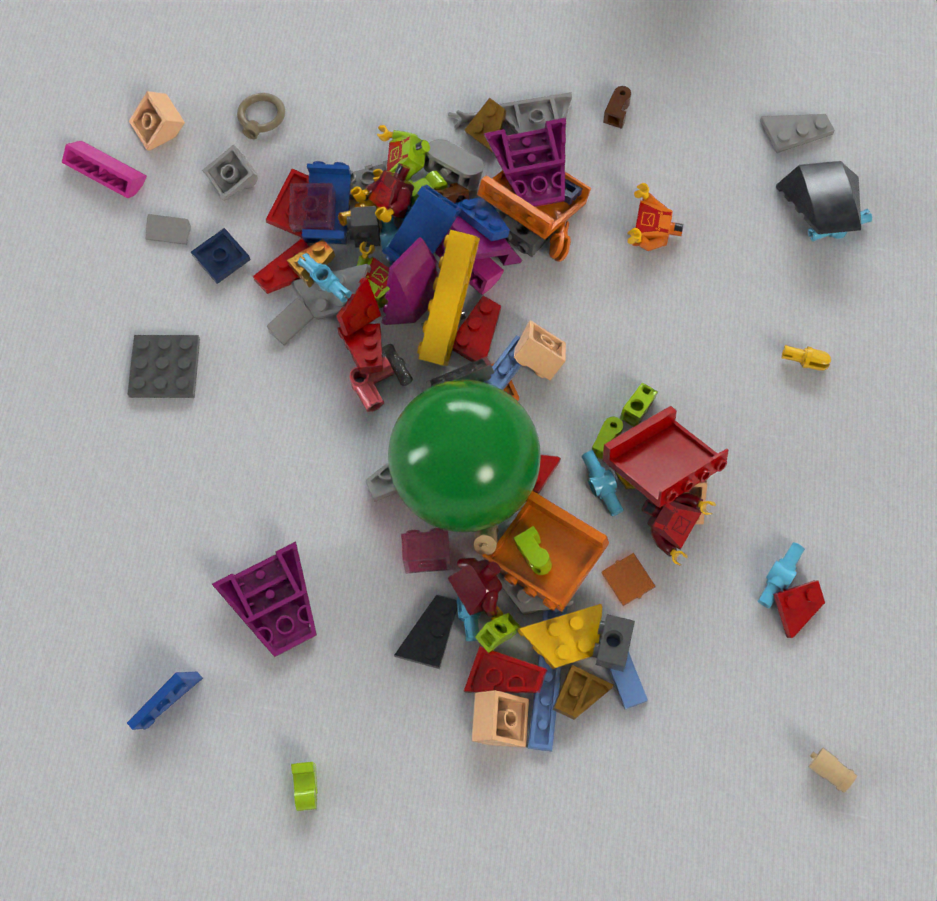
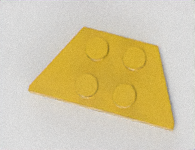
(565, 637)

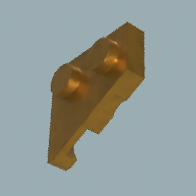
(486, 120)
(320, 252)
(579, 692)

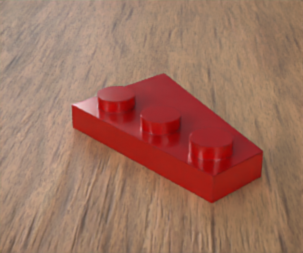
(279, 212)
(278, 272)
(503, 674)

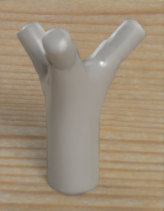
(463, 117)

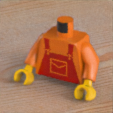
(652, 222)

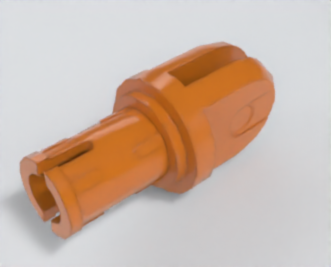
(560, 243)

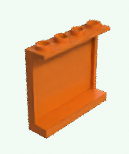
(540, 219)
(570, 545)

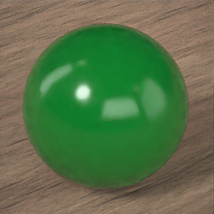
(464, 455)

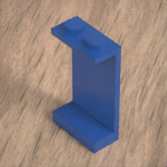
(340, 176)
(428, 218)

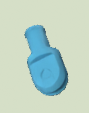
(470, 622)

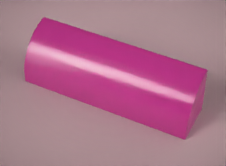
(103, 168)
(484, 273)

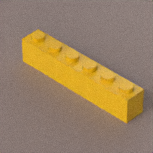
(448, 297)

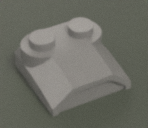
(231, 173)

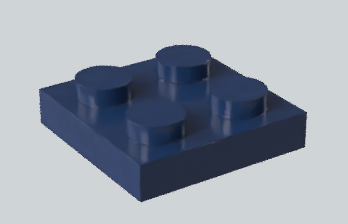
(220, 255)

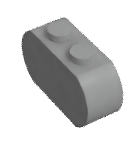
(454, 164)

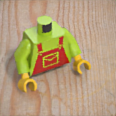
(403, 149)
(378, 274)

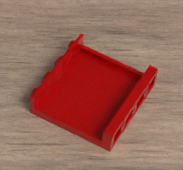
(662, 458)

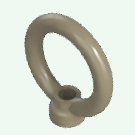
(252, 127)

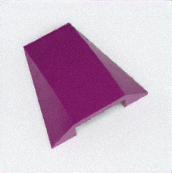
(533, 161)
(486, 247)
(410, 284)
(272, 600)

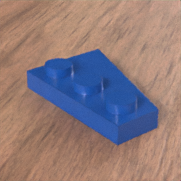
(483, 218)
(166, 696)

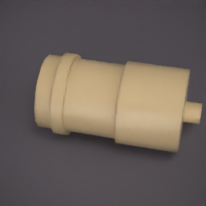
(486, 540)
(831, 769)

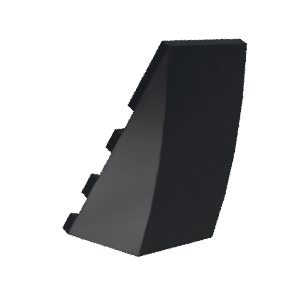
(825, 195)

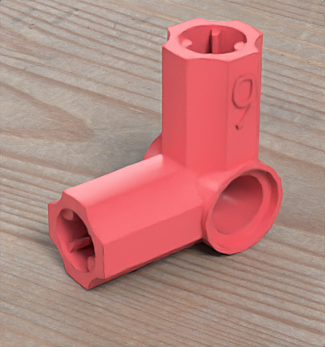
(366, 390)

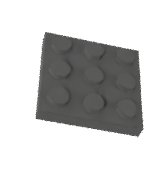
(164, 366)
(477, 370)

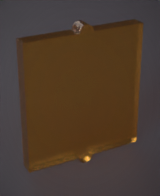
(628, 579)

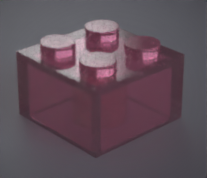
(312, 206)
(426, 551)

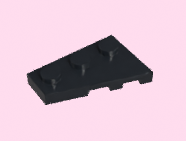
(430, 634)

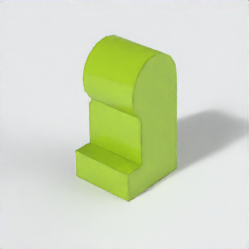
(432, 179)
(638, 405)
(610, 429)
(536, 557)
(497, 632)
(305, 785)

